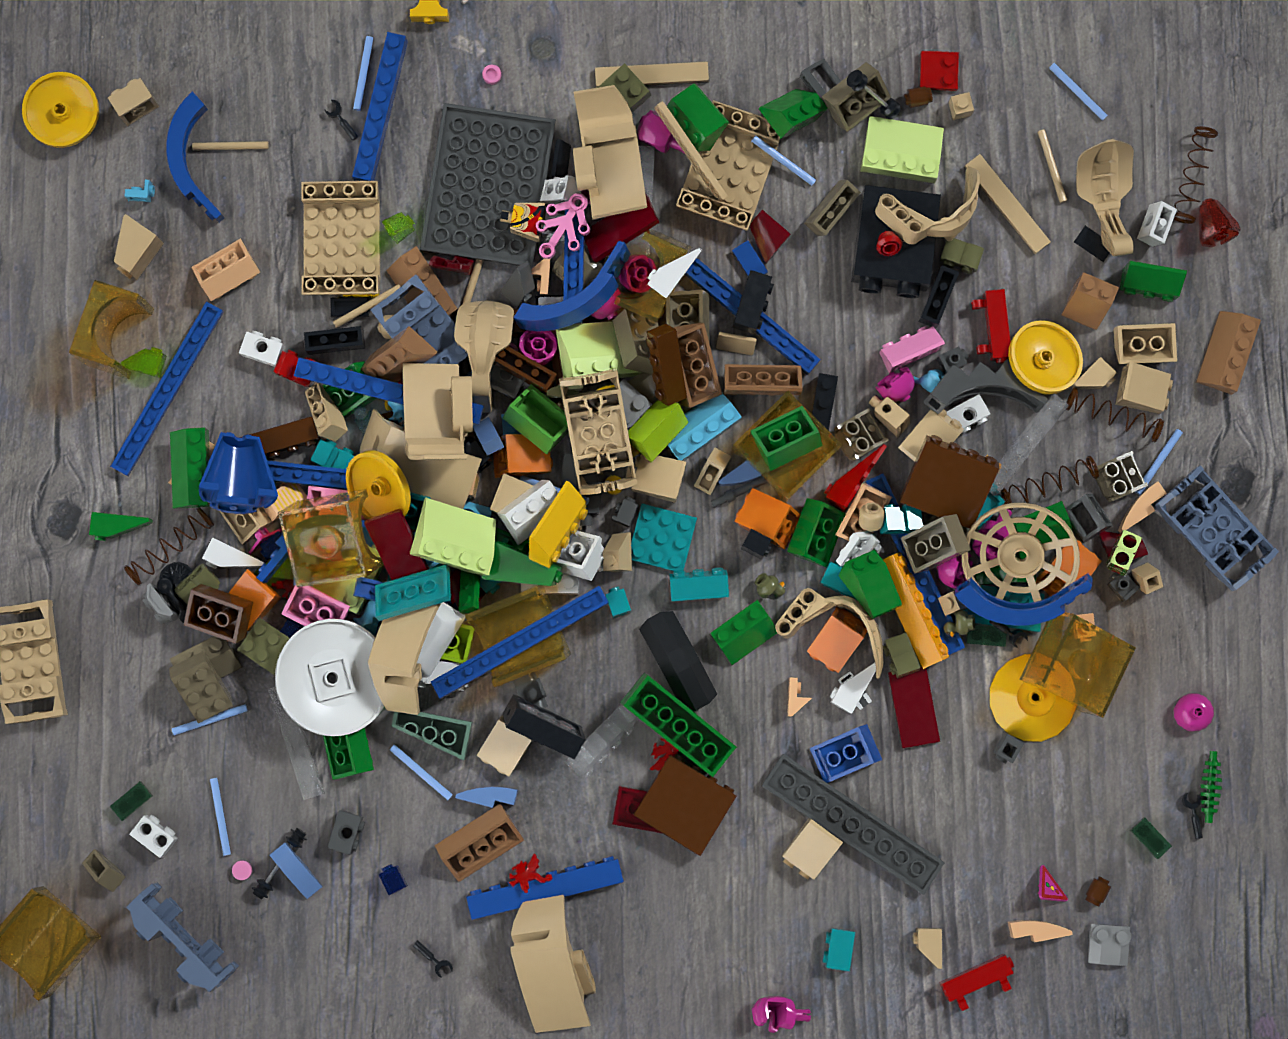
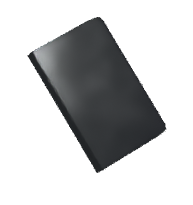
(561, 159)

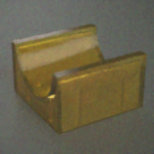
(651, 303)
(101, 316)
(795, 474)
(327, 539)
(507, 617)
(1078, 663)
(44, 941)

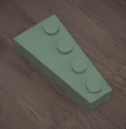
(440, 731)

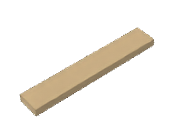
(661, 73)
(690, 151)
(1009, 205)

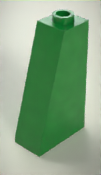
(515, 566)

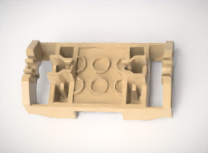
(598, 431)
(30, 663)

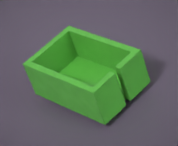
(537, 419)

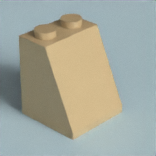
(135, 248)
(1143, 388)
(932, 424)
(659, 478)
(507, 492)
(504, 748)
(811, 849)

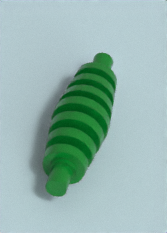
(1211, 787)

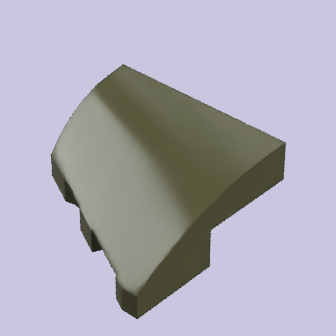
(555, 392)

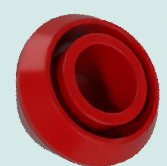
(888, 243)

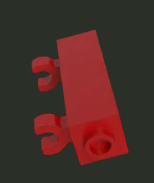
(997, 325)
(976, 978)

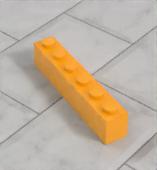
(914, 614)

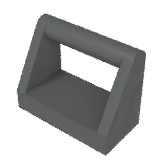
(812, 83)
(1096, 513)

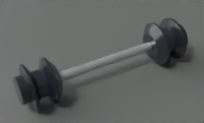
(858, 81)
(264, 886)

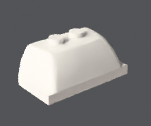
(440, 634)

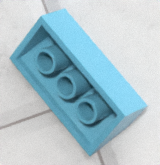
(705, 424)

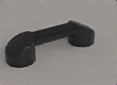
(165, 586)

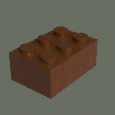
(218, 613)

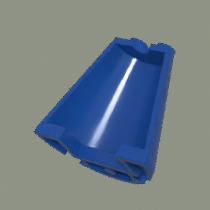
(238, 476)

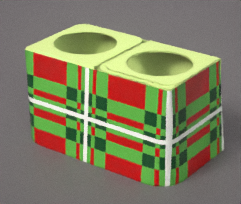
(1111, 562)

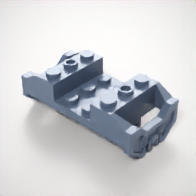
(426, 319)
(1216, 528)
(159, 920)

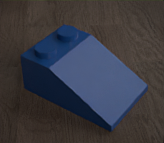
(846, 753)

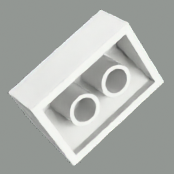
(527, 510)
(581, 555)

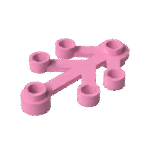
(564, 223)

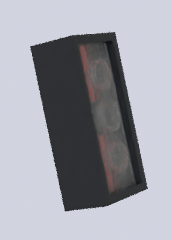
(543, 726)

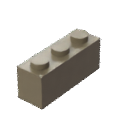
(832, 207)

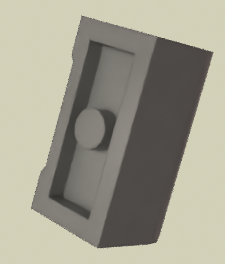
(531, 689)

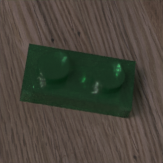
(986, 636)
(131, 801)
(1150, 838)

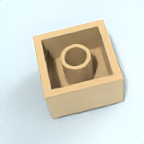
(133, 101)

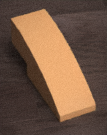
(1142, 506)
(1037, 930)

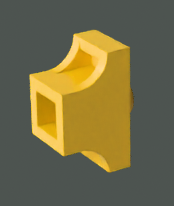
(429, 12)

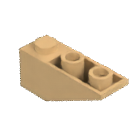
(325, 413)

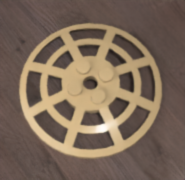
(1023, 542)

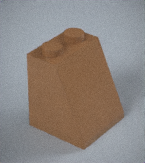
(1089, 300)

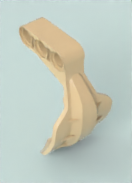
(1103, 180)
(914, 227)
(483, 332)
(820, 605)

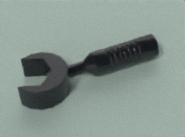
(345, 125)
(1013, 634)
(1195, 818)
(430, 956)

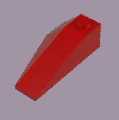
(847, 486)

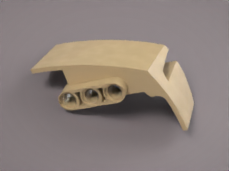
(609, 153)
(436, 411)
(439, 479)
(396, 656)
(547, 967)

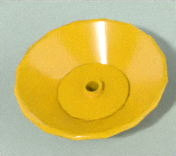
(1019, 713)

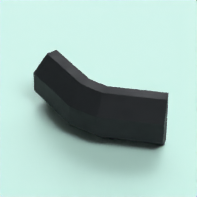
(678, 660)

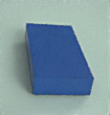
(748, 258)

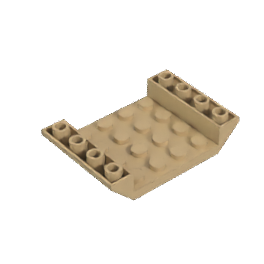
(738, 168)
(341, 237)

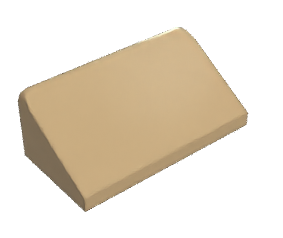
(736, 343)

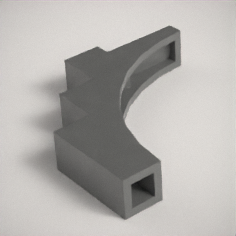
(983, 381)

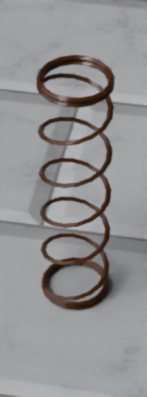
(1212, 134)
(1158, 429)
(1005, 494)
(135, 577)

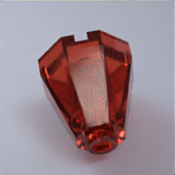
(1216, 223)

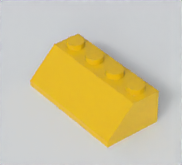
(557, 526)

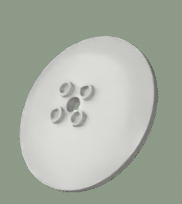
(302, 678)

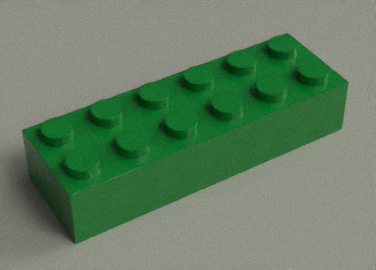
(678, 724)

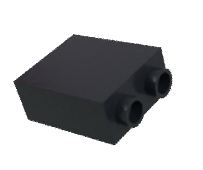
(910, 267)

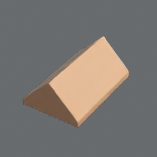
(865, 495)

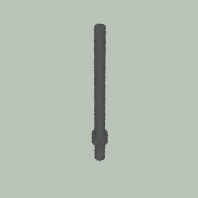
(731, 494)

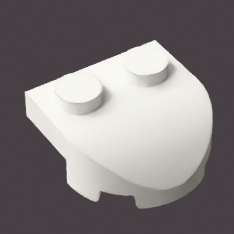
(858, 544)

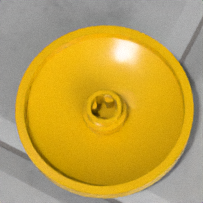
(60, 109)
(1045, 357)
(383, 481)

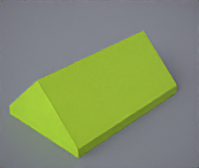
(657, 429)
(461, 645)

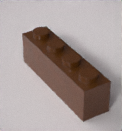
(666, 364)
(525, 369)
(288, 437)

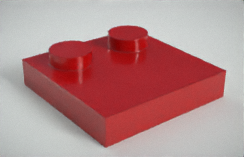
(939, 70)

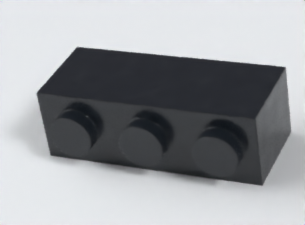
(938, 297)
(753, 302)
(334, 340)
(824, 398)

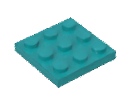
(662, 538)

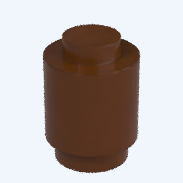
(918, 97)
(1098, 891)

